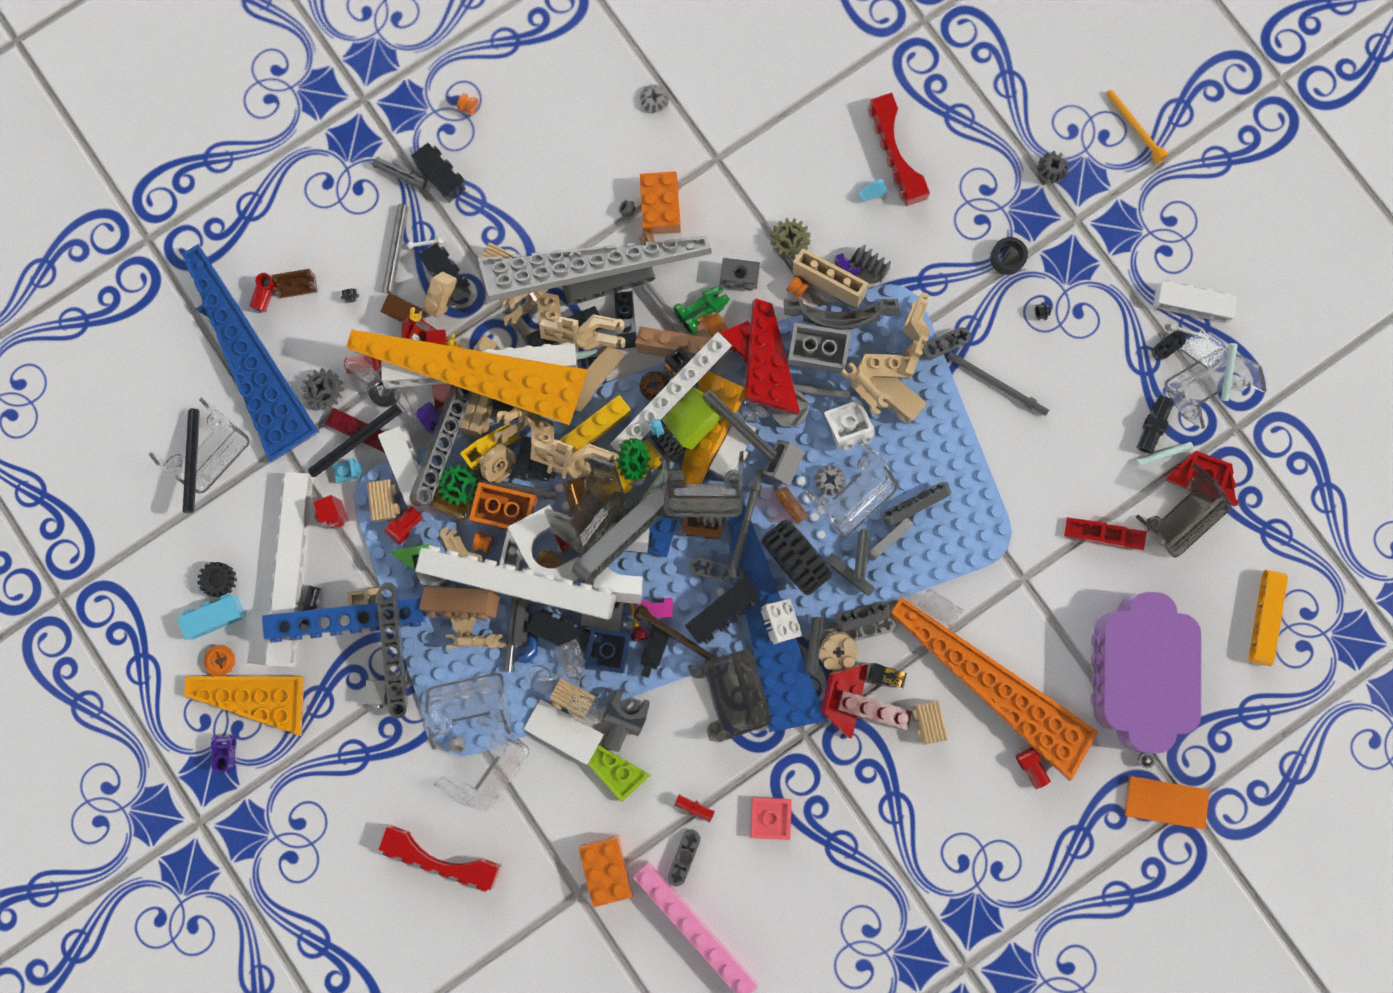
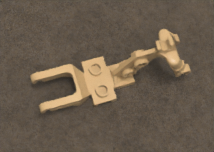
(563, 329)
(891, 365)
(546, 449)
(464, 627)

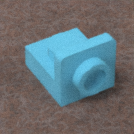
(347, 470)

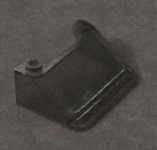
(735, 694)

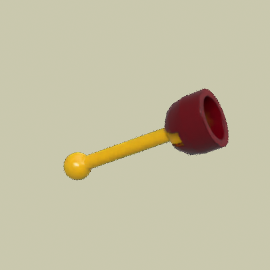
(638, 632)

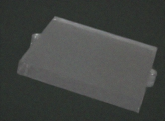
(1204, 349)

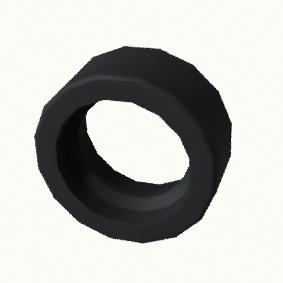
(1015, 243)

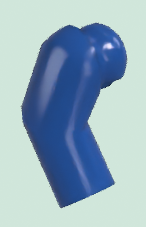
(531, 652)

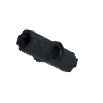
(1155, 424)

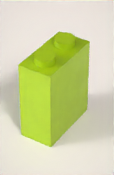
(691, 419)

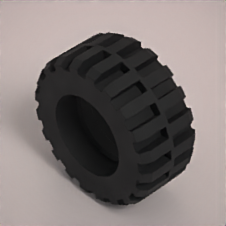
(796, 557)

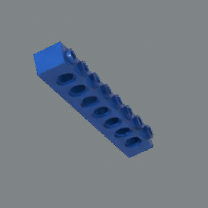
(273, 622)

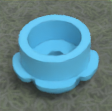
(656, 427)

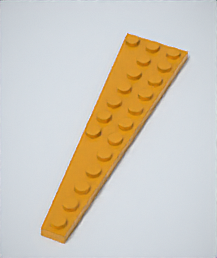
(523, 383)

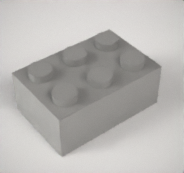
(819, 348)

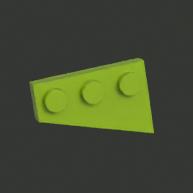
(617, 772)

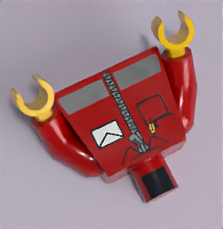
(415, 328)

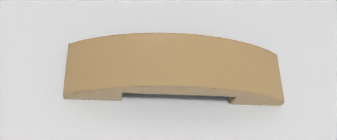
(597, 373)

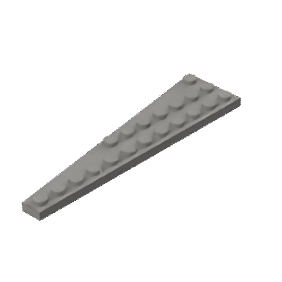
(559, 268)

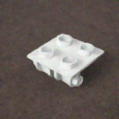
(782, 621)

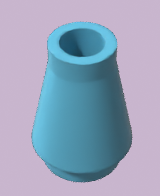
(873, 190)

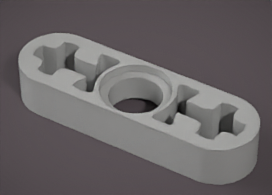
(890, 539)

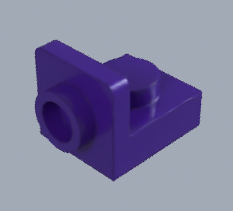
(844, 264)

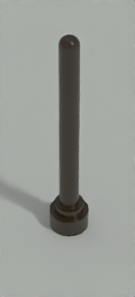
(643, 614)

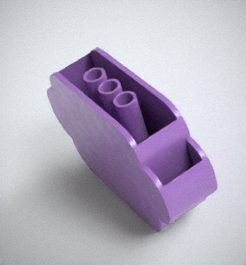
(1147, 672)

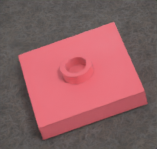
(770, 818)

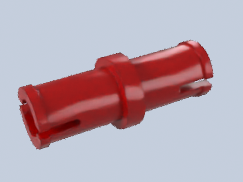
(694, 808)

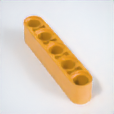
(1268, 618)

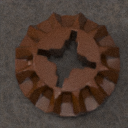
(646, 381)

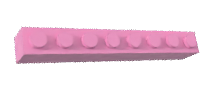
(695, 929)

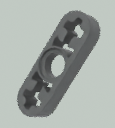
(950, 338)
(702, 572)
(848, 573)
(880, 612)
(674, 869)

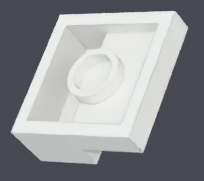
(849, 425)

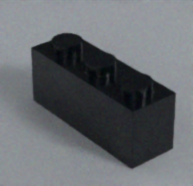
(439, 171)
(557, 631)

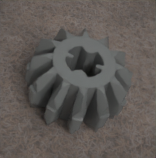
(1046, 164)

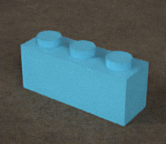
(211, 617)

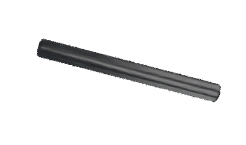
(354, 440)
(191, 461)

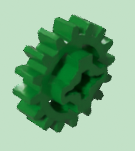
(633, 459)
(449, 488)

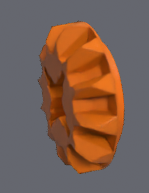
(212, 656)

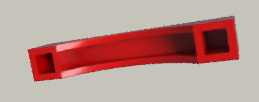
(911, 183)
(401, 844)

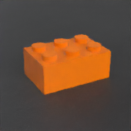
(660, 202)
(501, 506)
(605, 871)

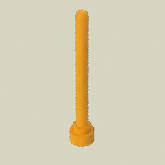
(1158, 153)

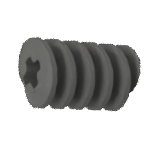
(871, 262)

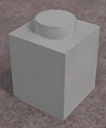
(375, 693)

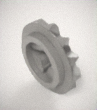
(648, 103)
(821, 478)

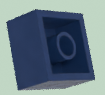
(607, 650)

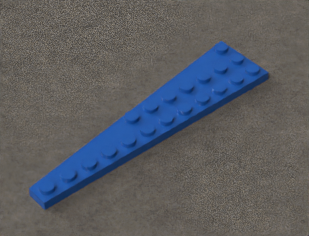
(267, 394)
(780, 665)

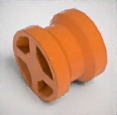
(467, 104)
(797, 288)
(482, 542)

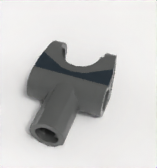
(622, 721)

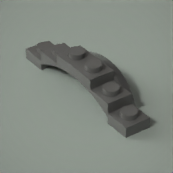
(842, 320)

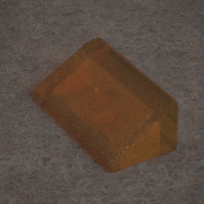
(713, 323)
(574, 491)
(791, 505)
(461, 512)

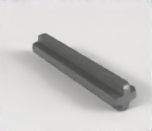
(862, 556)
(814, 645)

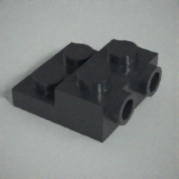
(529, 468)

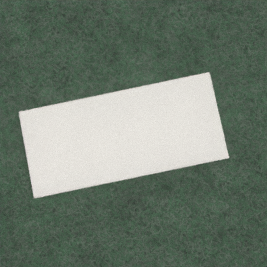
(563, 732)

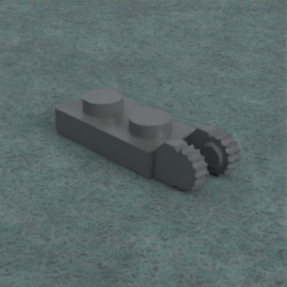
(522, 618)

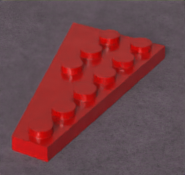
(767, 367)

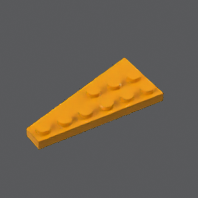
(698, 460)
(259, 698)

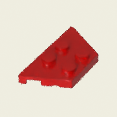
(1218, 469)
(847, 680)

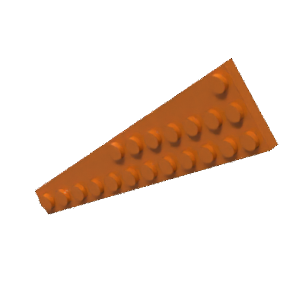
(1034, 716)

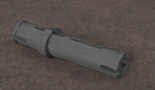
(406, 176)

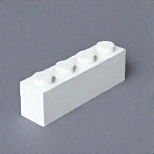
(1195, 301)
(402, 460)

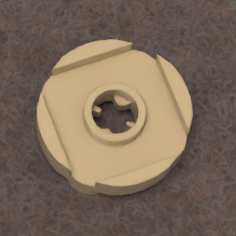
(498, 455)
(843, 660)

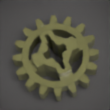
(783, 239)

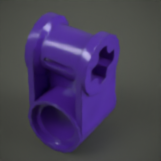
(428, 417)
(223, 751)

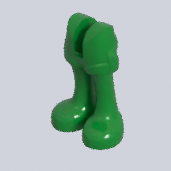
(708, 299)

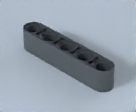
(600, 287)

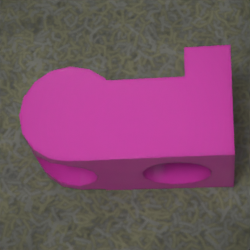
(659, 610)

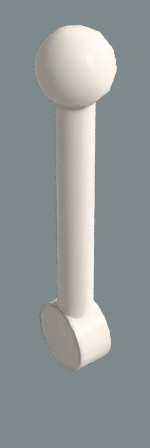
(441, 240)
(1174, 327)

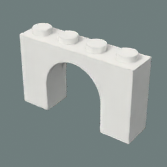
(524, 534)
(626, 588)

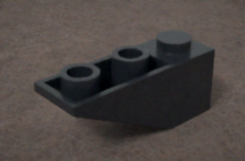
(436, 262)
(625, 311)

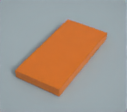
(1166, 802)

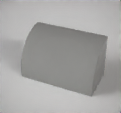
(785, 463)

